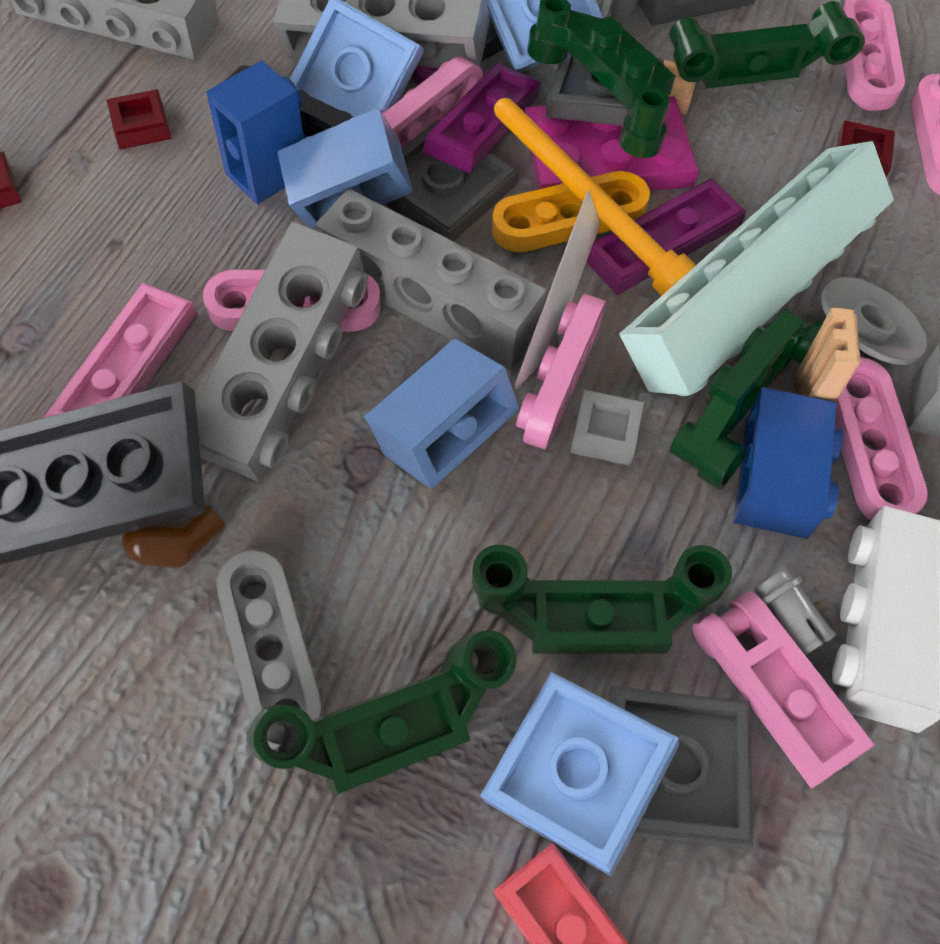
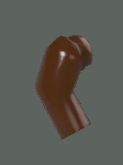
(172, 544)

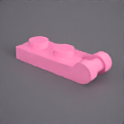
(783, 689)

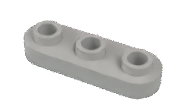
(262, 622)

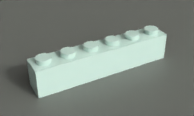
(757, 270)

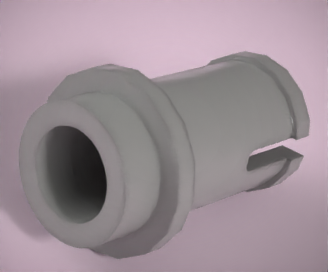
(795, 610)

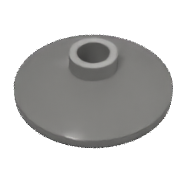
(884, 322)

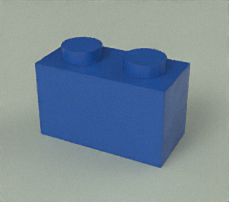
(253, 120)
(788, 464)

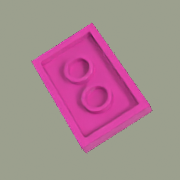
(598, 151)

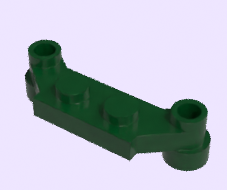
(765, 52)
(616, 61)
(734, 393)
(599, 613)
(391, 727)

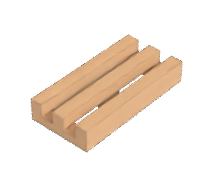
(826, 366)

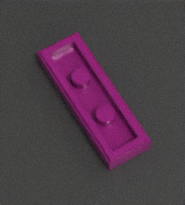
(471, 126)
(679, 225)

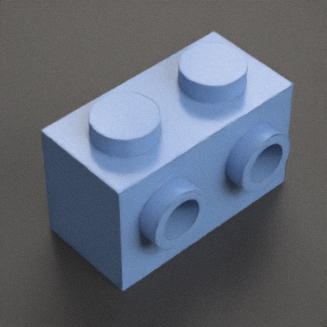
(351, 155)
(443, 407)

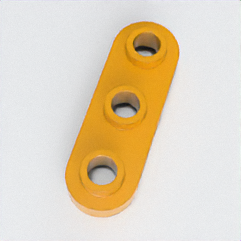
(539, 216)

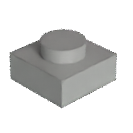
(607, 427)

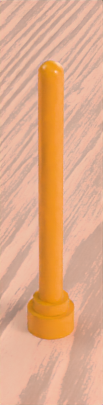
(664, 266)

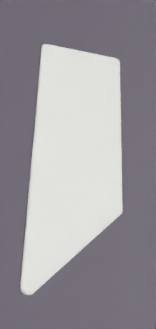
(562, 288)

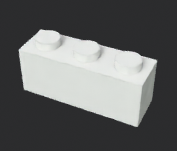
(893, 622)

